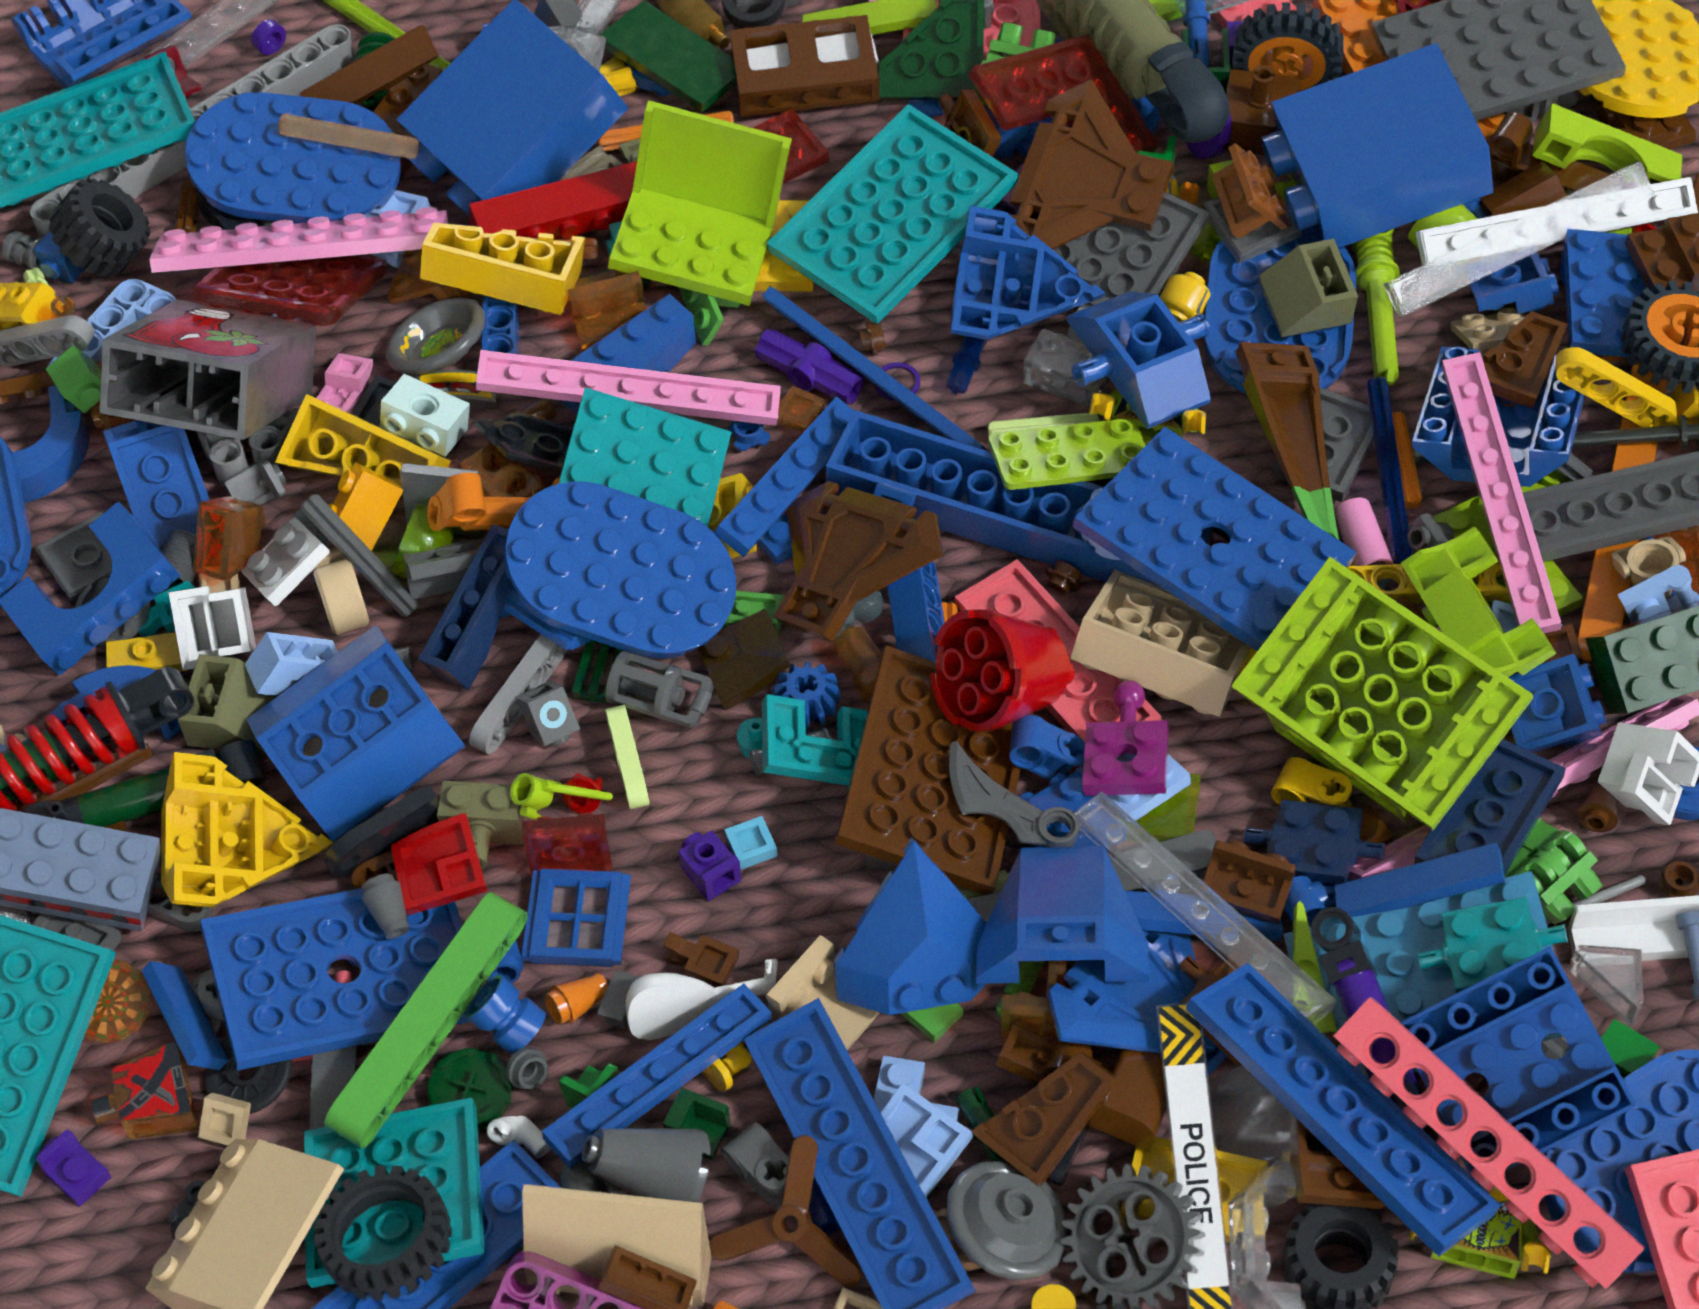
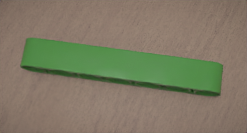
(425, 1020)

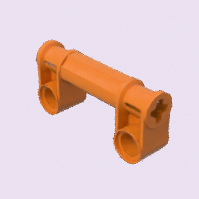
(464, 505)

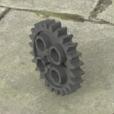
(1096, 1252)

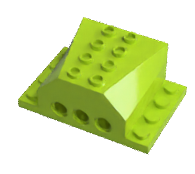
(1380, 695)

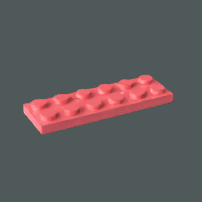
(1019, 595)

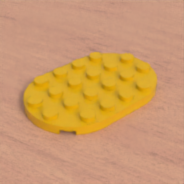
(1660, 58)

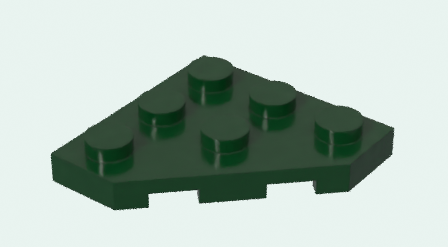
(936, 54)

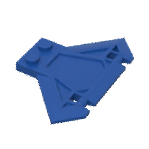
(1125, 1011)

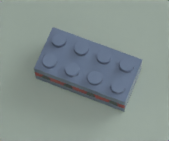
(76, 869)

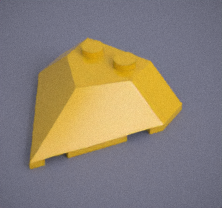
(224, 834)

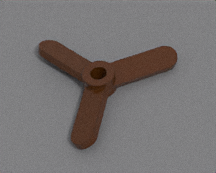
(774, 1228)

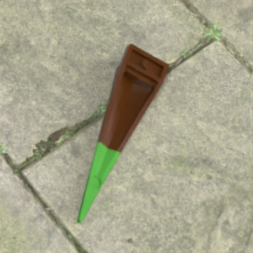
(1287, 401)

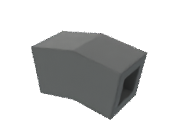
(613, 1006)

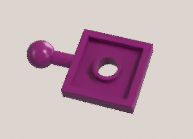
(1111, 739)

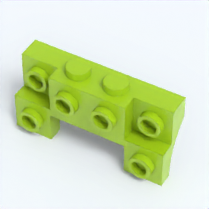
(1458, 608)

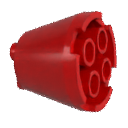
(997, 669)

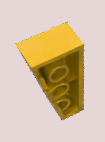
(503, 264)
(332, 440)

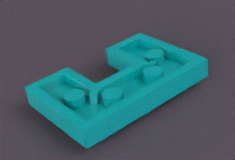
(794, 754)

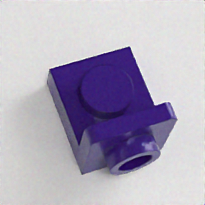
(72, 1167)

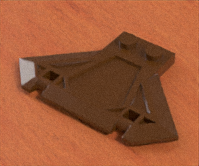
(1085, 173)
(848, 551)

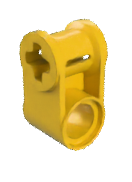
(1312, 784)

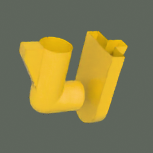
(618, 76)
(721, 1071)

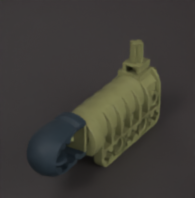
(1147, 61)

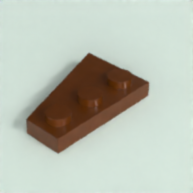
(1524, 358)
(1047, 1119)

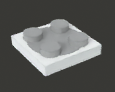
(284, 561)

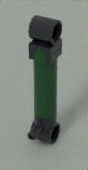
(144, 793)

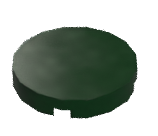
(475, 1076)

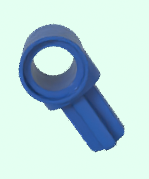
(1312, 895)

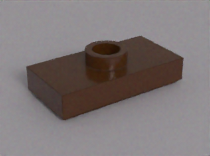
(645, 1282)

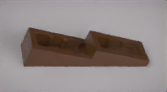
(378, 69)

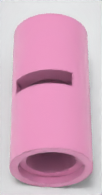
(1361, 532)

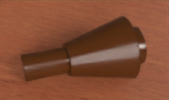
(1598, 811)

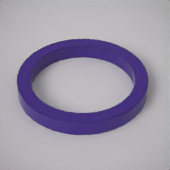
(903, 366)

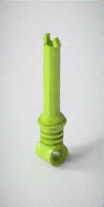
(1374, 269)

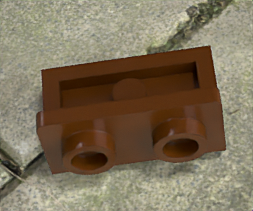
(1250, 880)

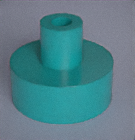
(750, 736)

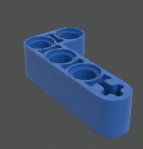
(917, 611)

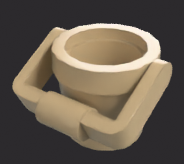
(1648, 559)

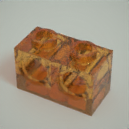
(502, 476)

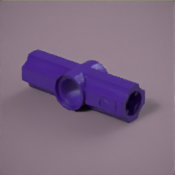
(809, 366)

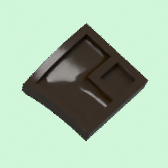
(744, 658)

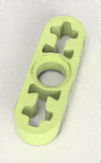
(627, 757)

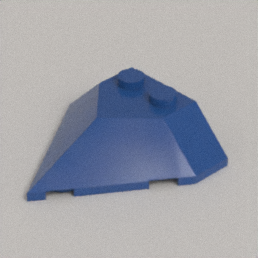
(1010, 278)
(912, 943)

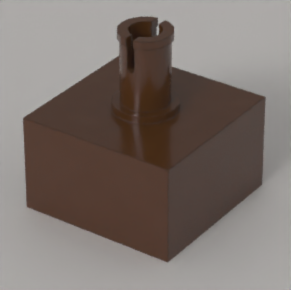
(1251, 107)

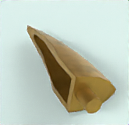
(698, 18)

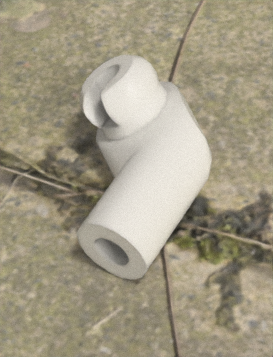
(520, 1130)

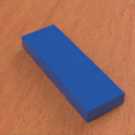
(184, 1015)

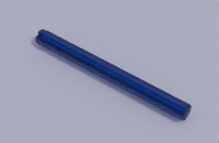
(1389, 469)

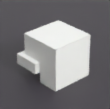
(211, 623)
(1648, 768)

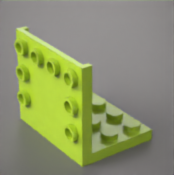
(701, 203)

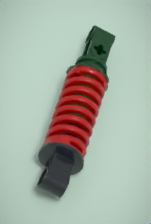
(110, 718)

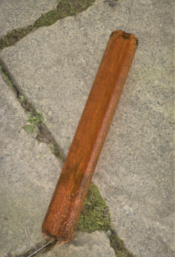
(348, 136)

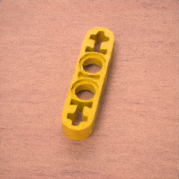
(1581, 368)

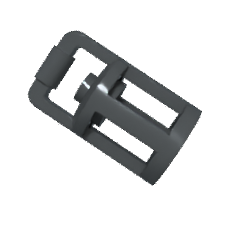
(668, 690)

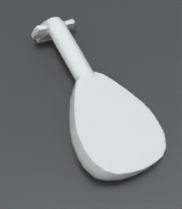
(669, 1001)

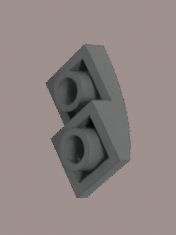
(329, 1077)

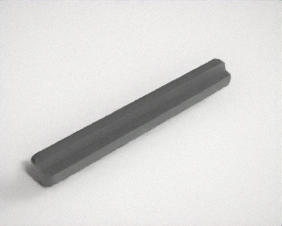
(359, 555)

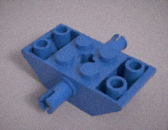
(1143, 355)

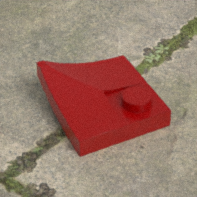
(438, 865)

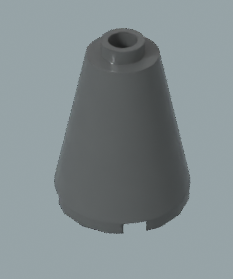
(650, 1161)

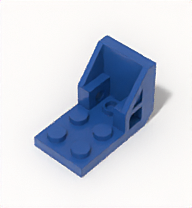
(157, 476)

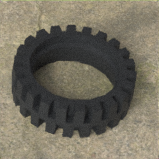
(396, 1272)

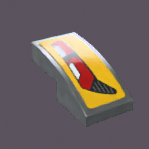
(461, 385)

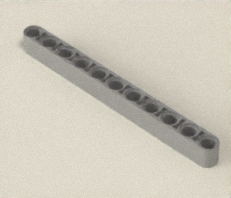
(285, 74)

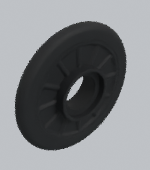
(258, 1090)

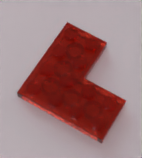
(1023, 83)

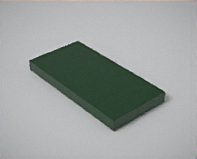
(671, 55)

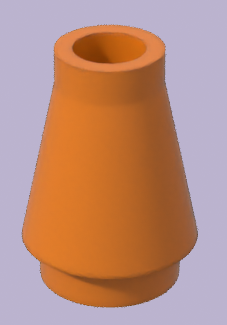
(574, 998)

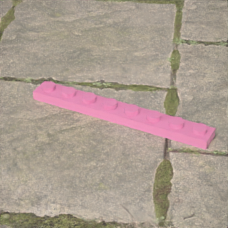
(656, 389)
(1500, 492)

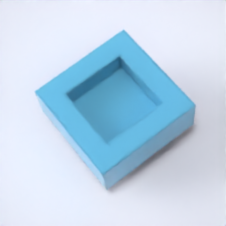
(751, 842)

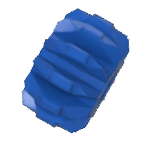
(812, 685)

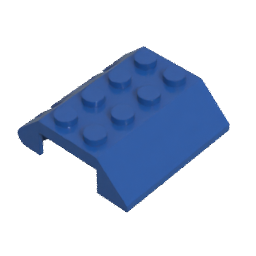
(96, 33)

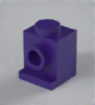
(709, 864)

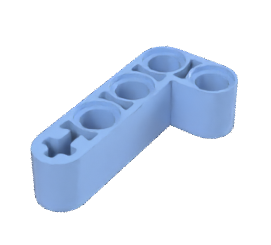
(124, 306)

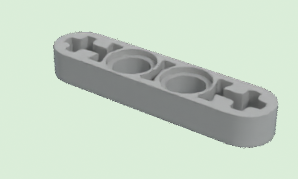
(43, 340)
(504, 709)

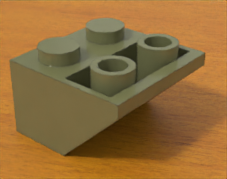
(1309, 289)
(221, 703)

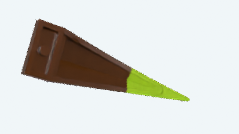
(1317, 1171)

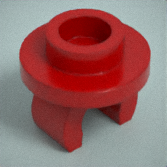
(583, 804)

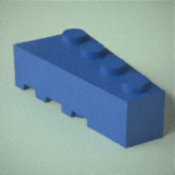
(647, 342)

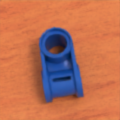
(1042, 747)

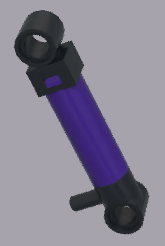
(1354, 981)

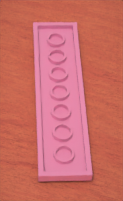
(291, 241)

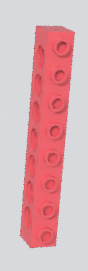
(1616, 1245)

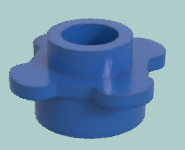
(743, 440)

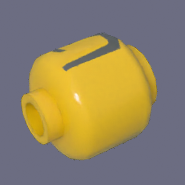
(1185, 295)

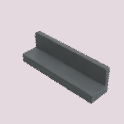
(439, 568)

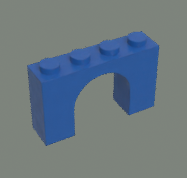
(135, 579)

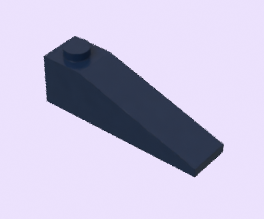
(472, 616)

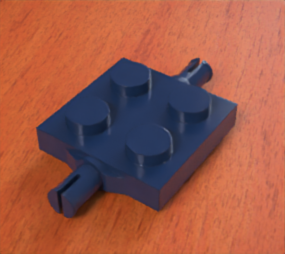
(1317, 839)

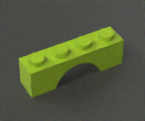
(1569, 137)

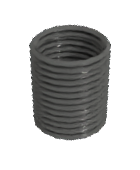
(180, 551)

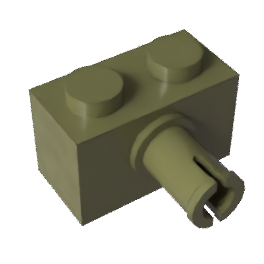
(489, 811)

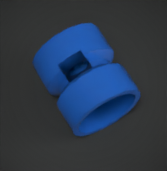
(510, 1018)

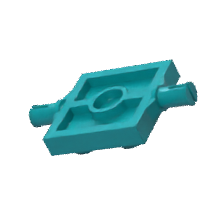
(1488, 940)

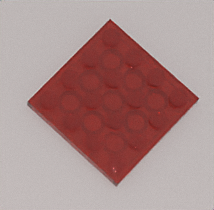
(293, 289)

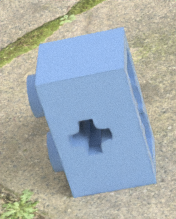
(285, 660)

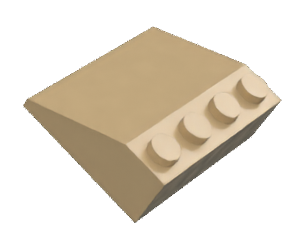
(1160, 643)
(585, 1226)
(243, 1228)

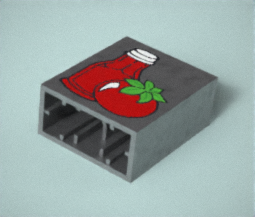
(207, 369)

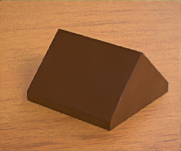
(1525, 191)

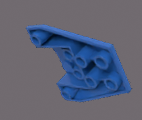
(1059, 909)

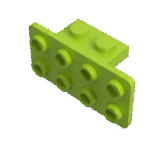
(1065, 453)

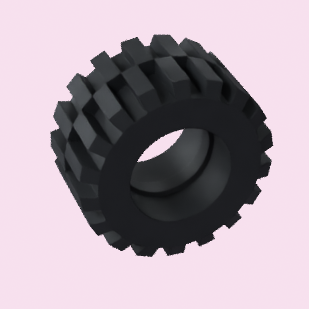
(99, 227)
(1344, 1226)

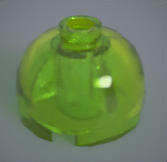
(420, 538)

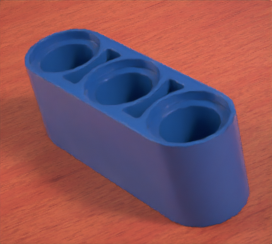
(501, 326)

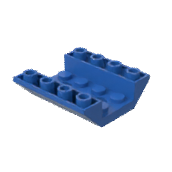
(1536, 437)
(365, 750)
(1500, 1033)

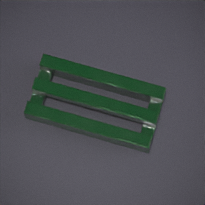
(583, 671)

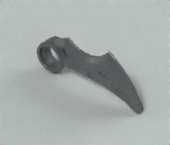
(980, 794)

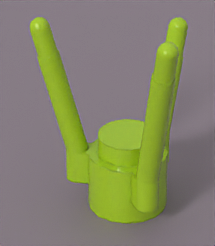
(537, 793)

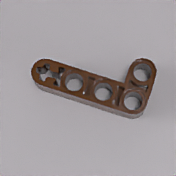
(1513, 154)

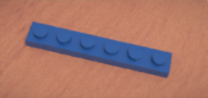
(785, 480)
(658, 1073)

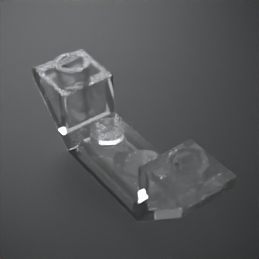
(1247, 1230)

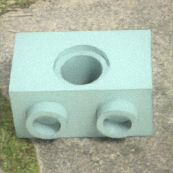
(424, 415)

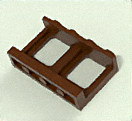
(807, 80)

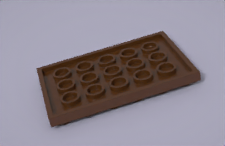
(904, 782)

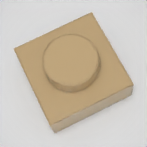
(224, 1119)

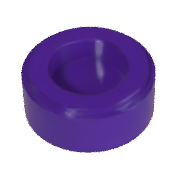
(268, 37)

